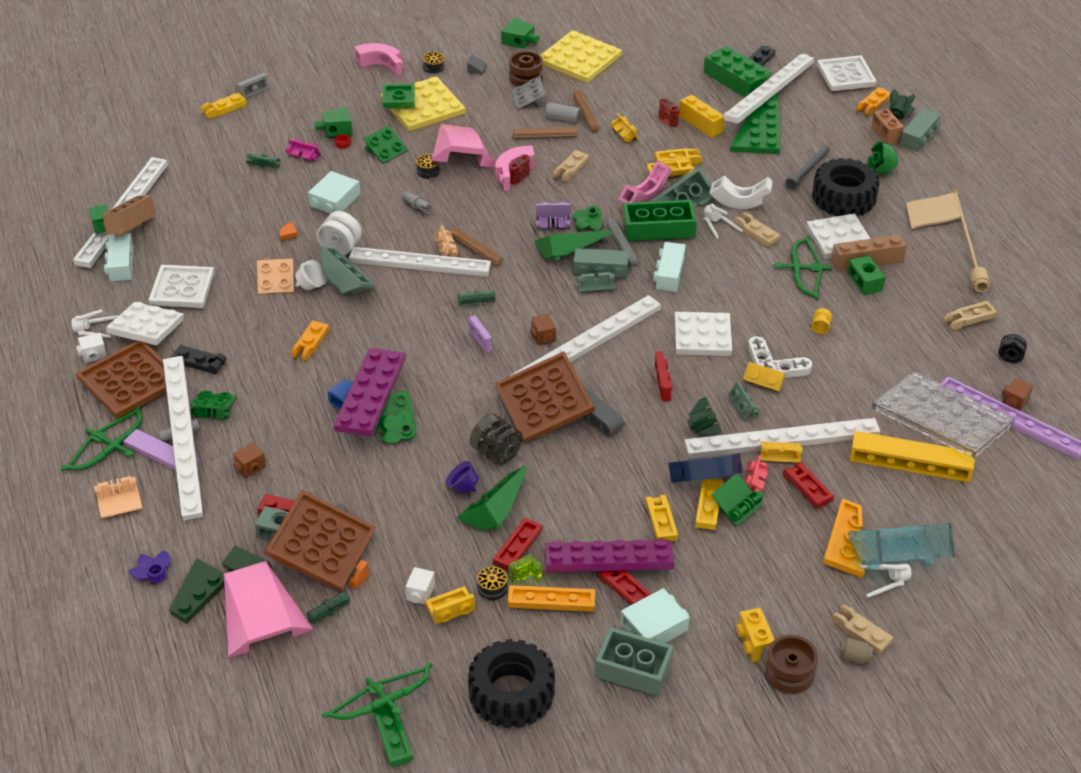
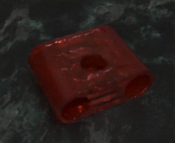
(668, 112)
(519, 169)

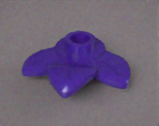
(152, 568)

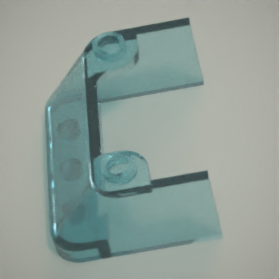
(903, 544)

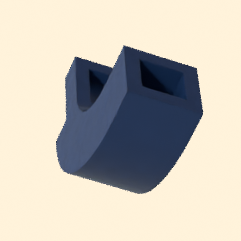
(705, 468)

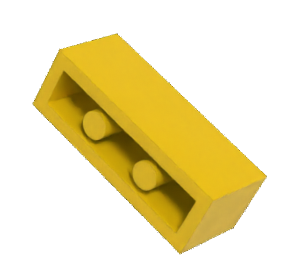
(701, 116)

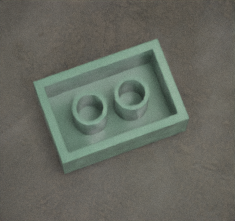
(634, 661)

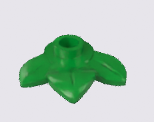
(588, 218)
(395, 427)

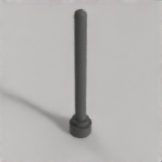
(793, 181)

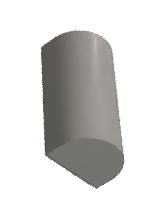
(252, 85)
(562, 112)

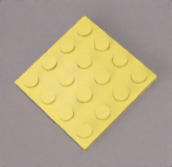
(580, 56)
(432, 104)

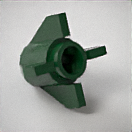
(901, 105)
(703, 419)

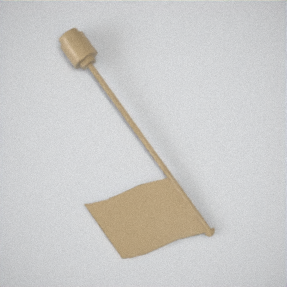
(942, 210)

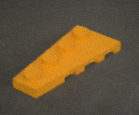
(839, 549)

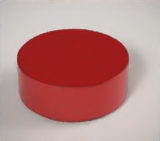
(342, 141)

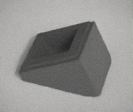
(475, 65)

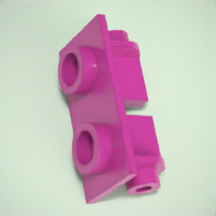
(309, 151)

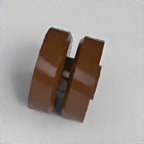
(525, 67)
(791, 664)

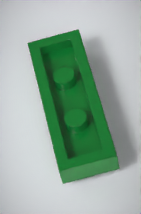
(392, 736)

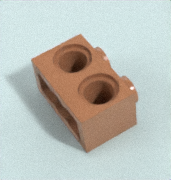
(887, 126)

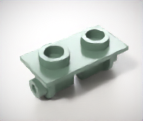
(588, 282)
(742, 402)

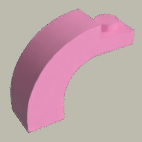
(379, 54)
(505, 159)
(650, 187)

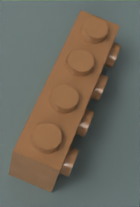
(129, 215)
(880, 249)

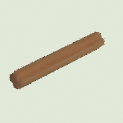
(586, 111)
(545, 132)
(476, 246)

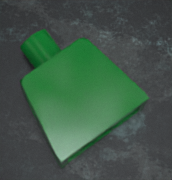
(518, 34)
(335, 122)

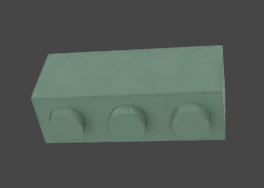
(920, 129)
(600, 261)

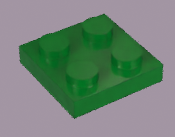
(398, 96)

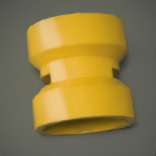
(821, 321)

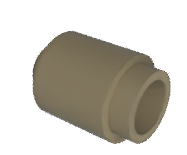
(856, 651)

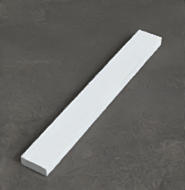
(420, 261)

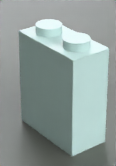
(334, 193)
(656, 617)

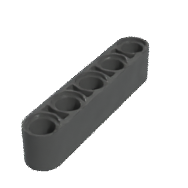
(604, 417)

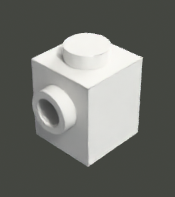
(91, 348)
(420, 585)

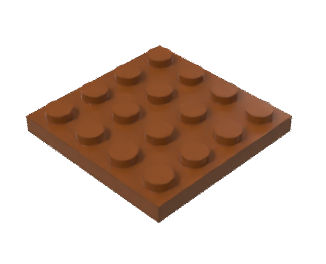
(126, 378)
(544, 397)
(320, 541)

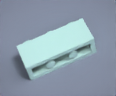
(119, 257)
(669, 266)

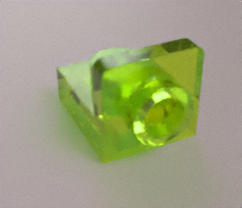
(524, 567)

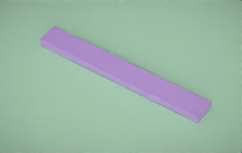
(1023, 422)

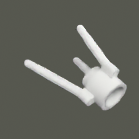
(712, 213)
(81, 324)
(897, 572)

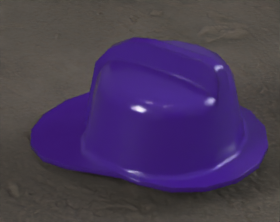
(462, 478)

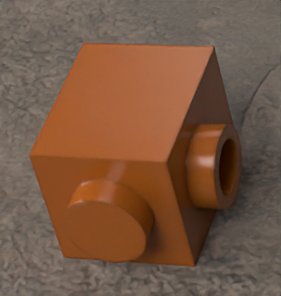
(543, 329)
(1017, 394)
(249, 460)

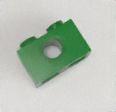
(866, 275)

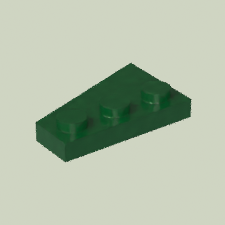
(197, 591)

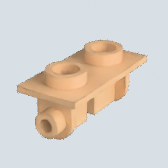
(446, 243)

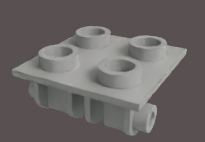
(529, 93)

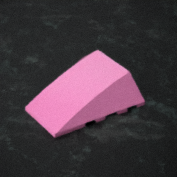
(460, 140)
(258, 608)

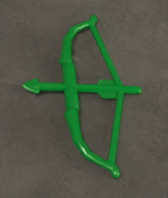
(796, 267)
(99, 436)
(377, 688)

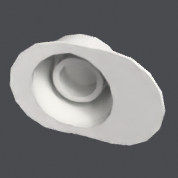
(310, 275)

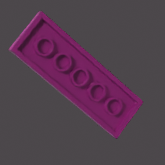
(370, 392)
(609, 555)

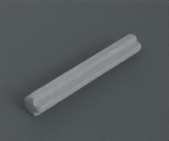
(622, 241)

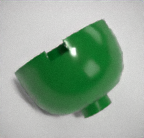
(883, 158)

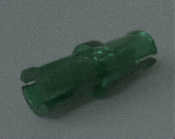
(263, 161)
(476, 297)
(328, 607)

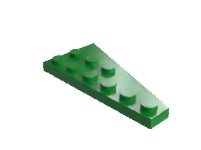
(760, 130)

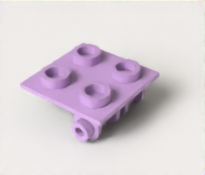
(553, 212)

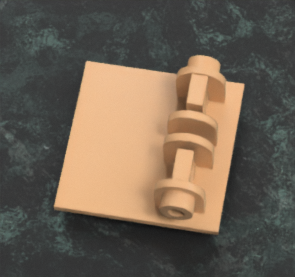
(275, 276)
(118, 497)

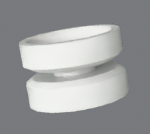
(339, 232)

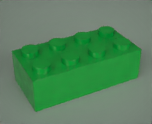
(735, 71)
(659, 220)

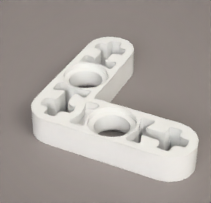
(797, 366)

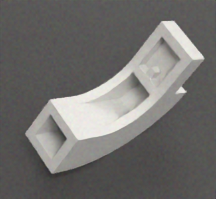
(738, 197)

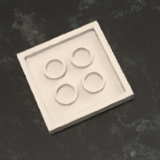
(846, 73)
(835, 230)
(181, 286)
(145, 323)
(703, 333)

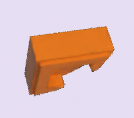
(288, 231)
(360, 575)

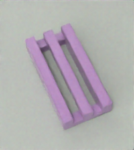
(480, 334)

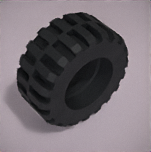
(845, 187)
(518, 706)

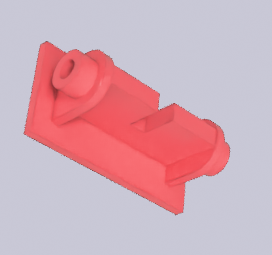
(756, 474)

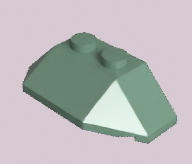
(343, 272)

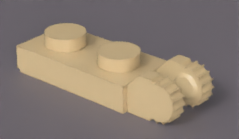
(571, 165)
(757, 230)
(970, 315)
(862, 629)

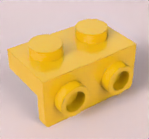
(450, 605)
(754, 632)

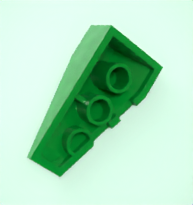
(564, 244)
(495, 504)

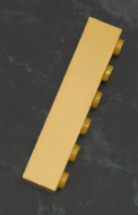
(911, 456)

